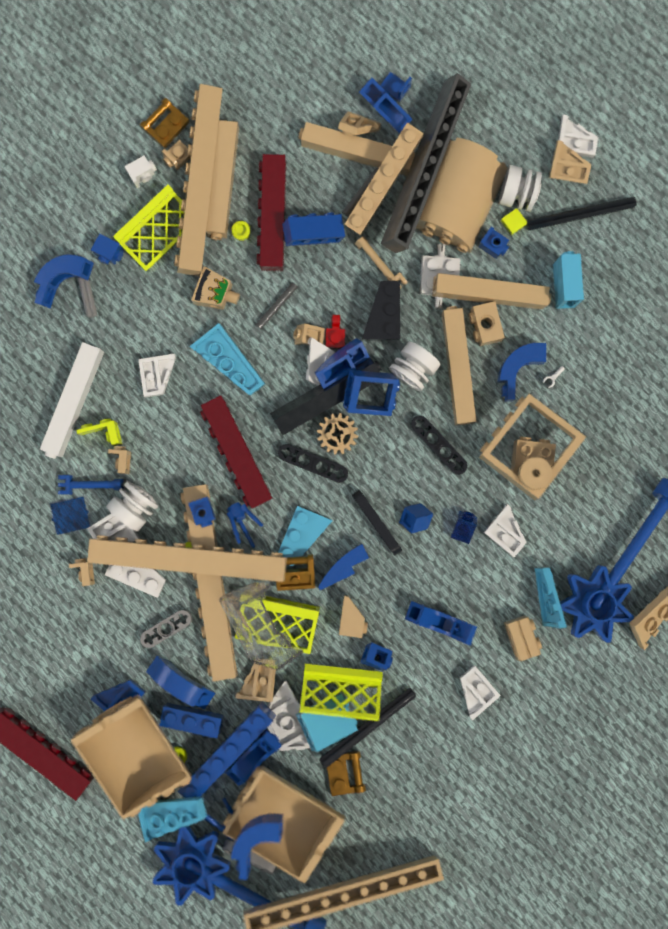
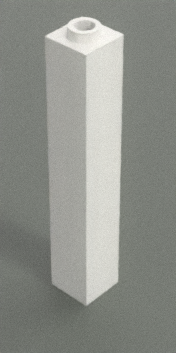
(71, 400)

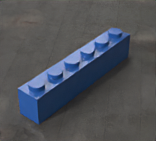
(228, 751)

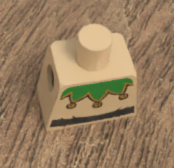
(213, 290)

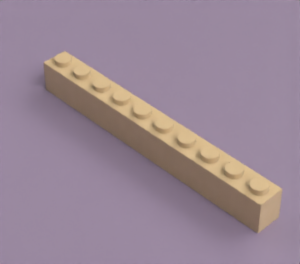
(199, 180)
(186, 559)
(209, 590)
(344, 894)

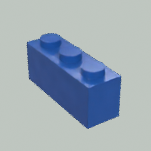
(313, 229)
(191, 720)

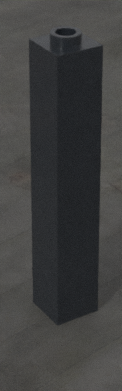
(317, 400)

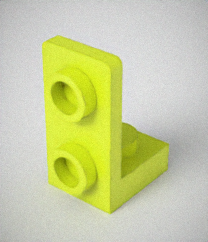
(112, 435)

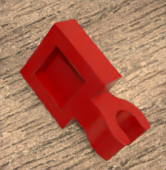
(335, 336)

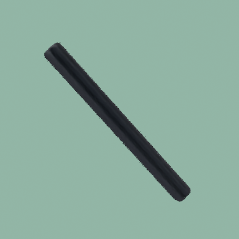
(581, 213)
(367, 727)

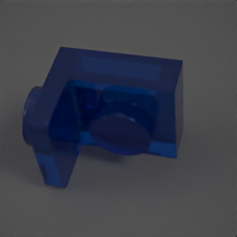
(464, 527)

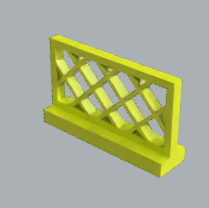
(142, 218)
(294, 609)
(341, 676)

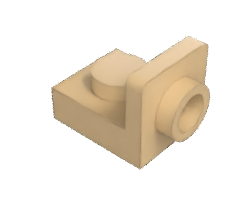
(176, 155)
(306, 331)
(123, 462)
(86, 574)

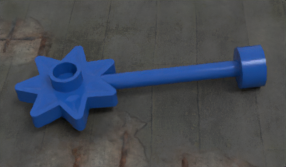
(598, 600)
(194, 867)

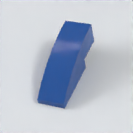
(385, 105)
(341, 362)
(343, 567)

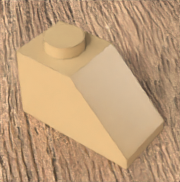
(352, 620)

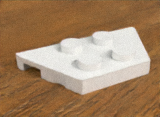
(285, 723)

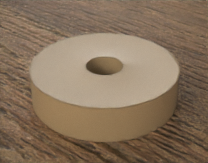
(541, 467)

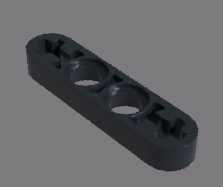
(436, 447)
(314, 460)
(377, 522)

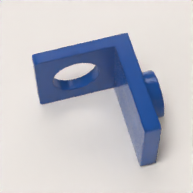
(395, 86)

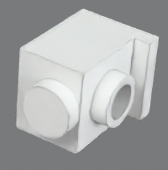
(141, 170)

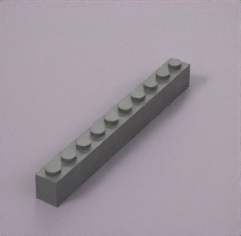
(426, 164)

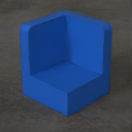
(416, 518)

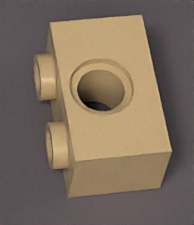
(488, 313)

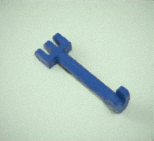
(69, 484)

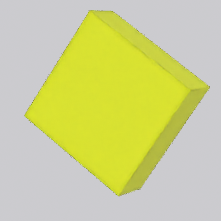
(514, 221)

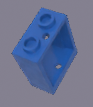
(353, 388)

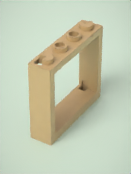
(498, 434)

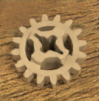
(346, 431)

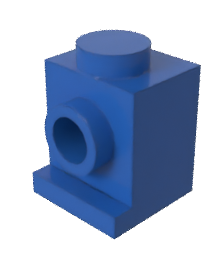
(489, 247)
(206, 505)
(384, 654)

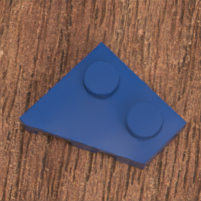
(116, 694)

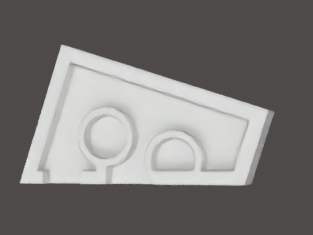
(140, 578)

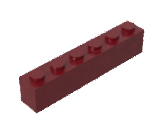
(272, 212)
(236, 451)
(43, 755)

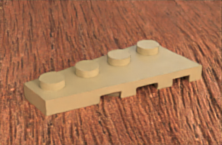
(647, 621)

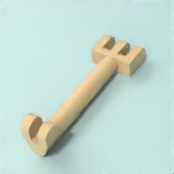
(363, 243)

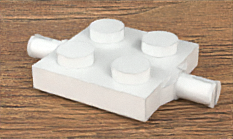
(432, 266)

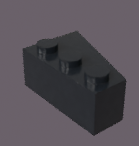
(385, 313)

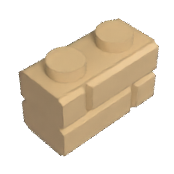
(523, 638)

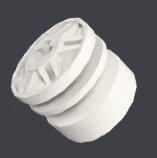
(520, 188)
(412, 369)
(132, 506)

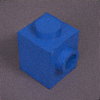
(107, 250)

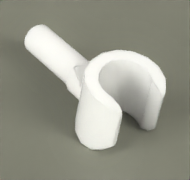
(554, 376)

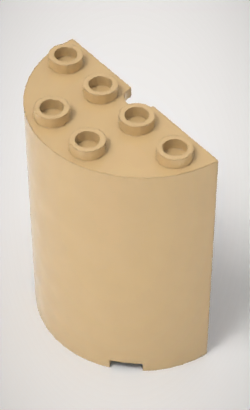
(462, 194)
(131, 756)
(307, 822)

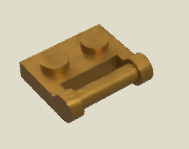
(169, 127)
(298, 578)
(339, 775)

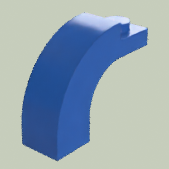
(57, 271)
(526, 355)
(441, 622)
(178, 684)
(253, 756)
(258, 830)

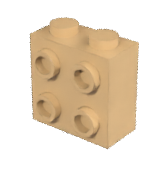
(526, 449)

